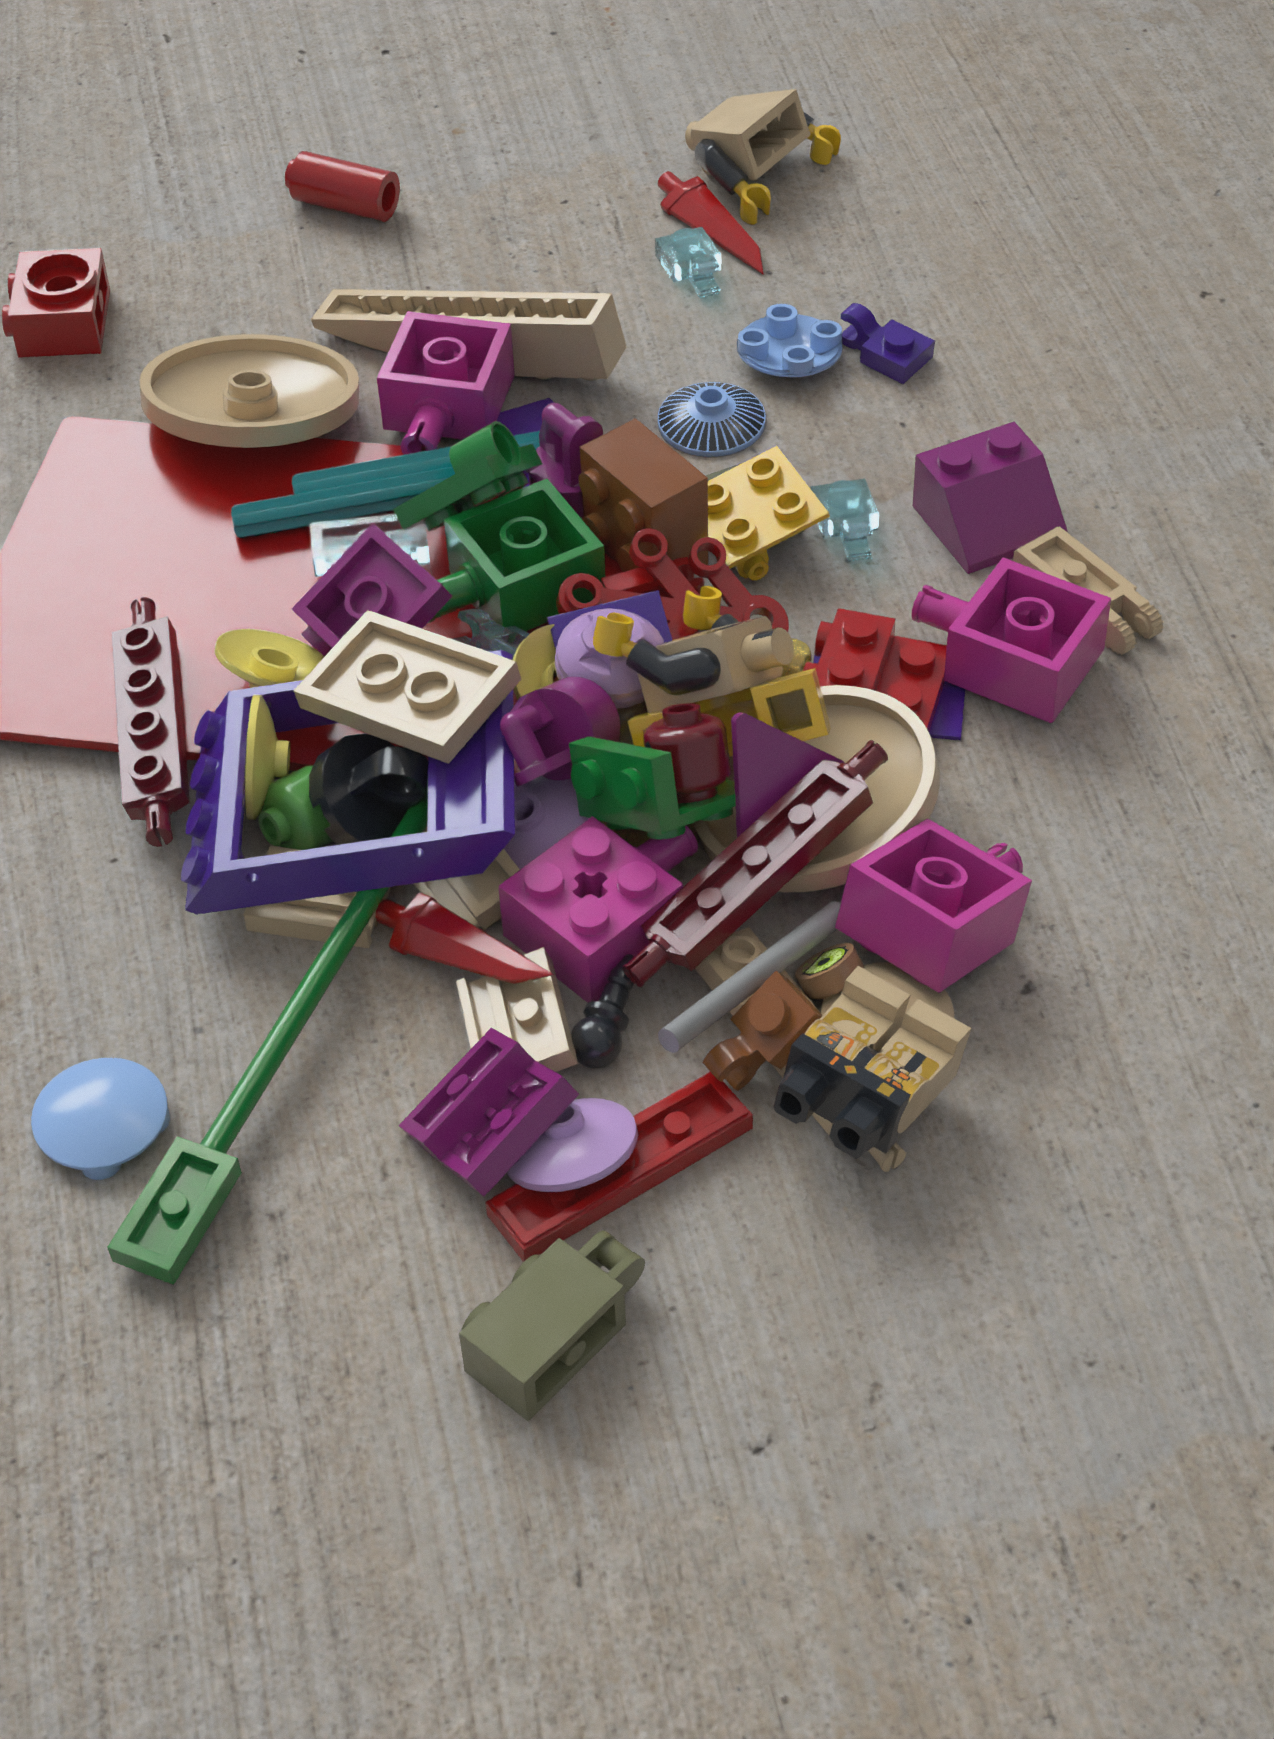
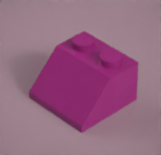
(986, 495)

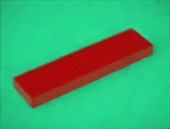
(669, 1140)

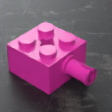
(444, 378)
(1019, 637)
(590, 900)
(934, 903)

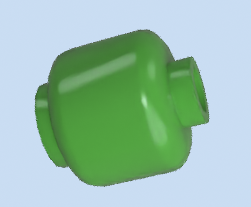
(289, 817)

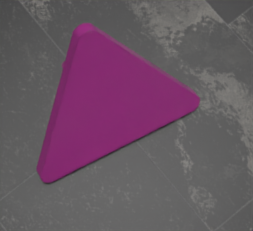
(766, 766)

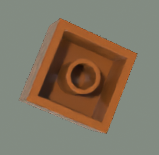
(640, 483)

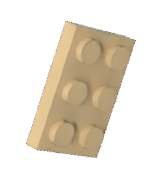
(408, 685)

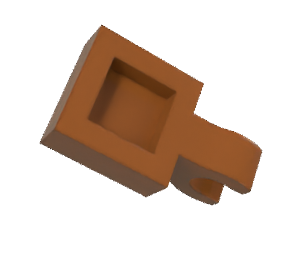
(768, 1028)

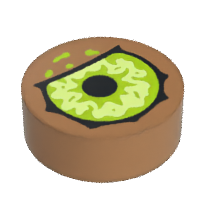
(827, 970)

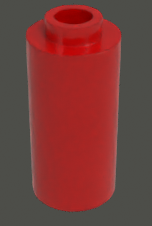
(343, 185)

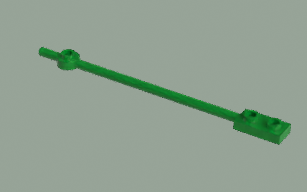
(198, 1177)

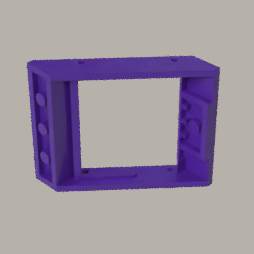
(466, 824)

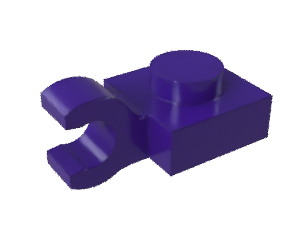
(886, 349)

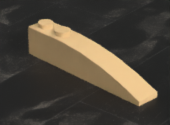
(550, 330)

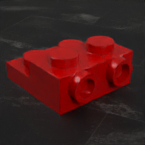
(866, 654)

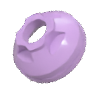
(578, 657)

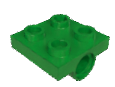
(484, 467)

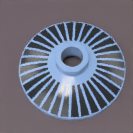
(711, 419)

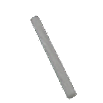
(749, 979)

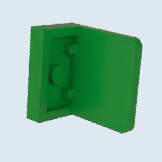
(637, 789)

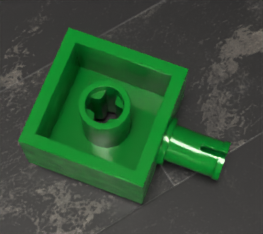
(517, 555)

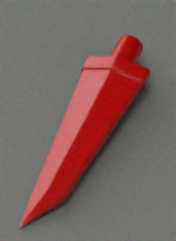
(698, 207)
(444, 937)

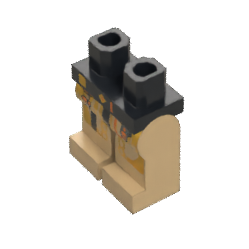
(870, 1064)

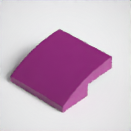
(488, 1111)

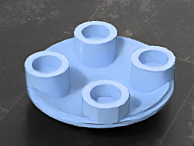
(790, 343)
(99, 1115)

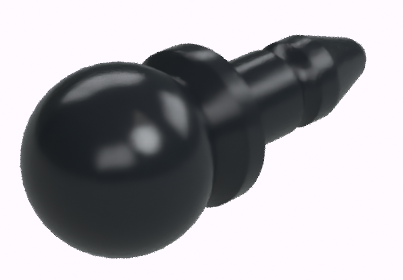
(598, 1035)

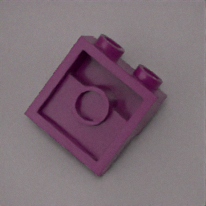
(370, 577)

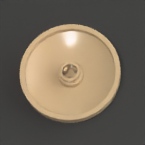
(249, 390)
(901, 789)

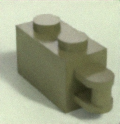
(549, 1321)

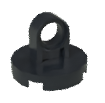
(366, 787)

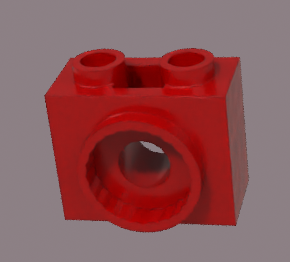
(57, 303)

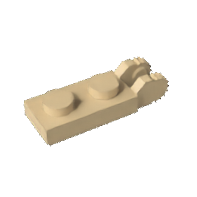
(1069, 560)

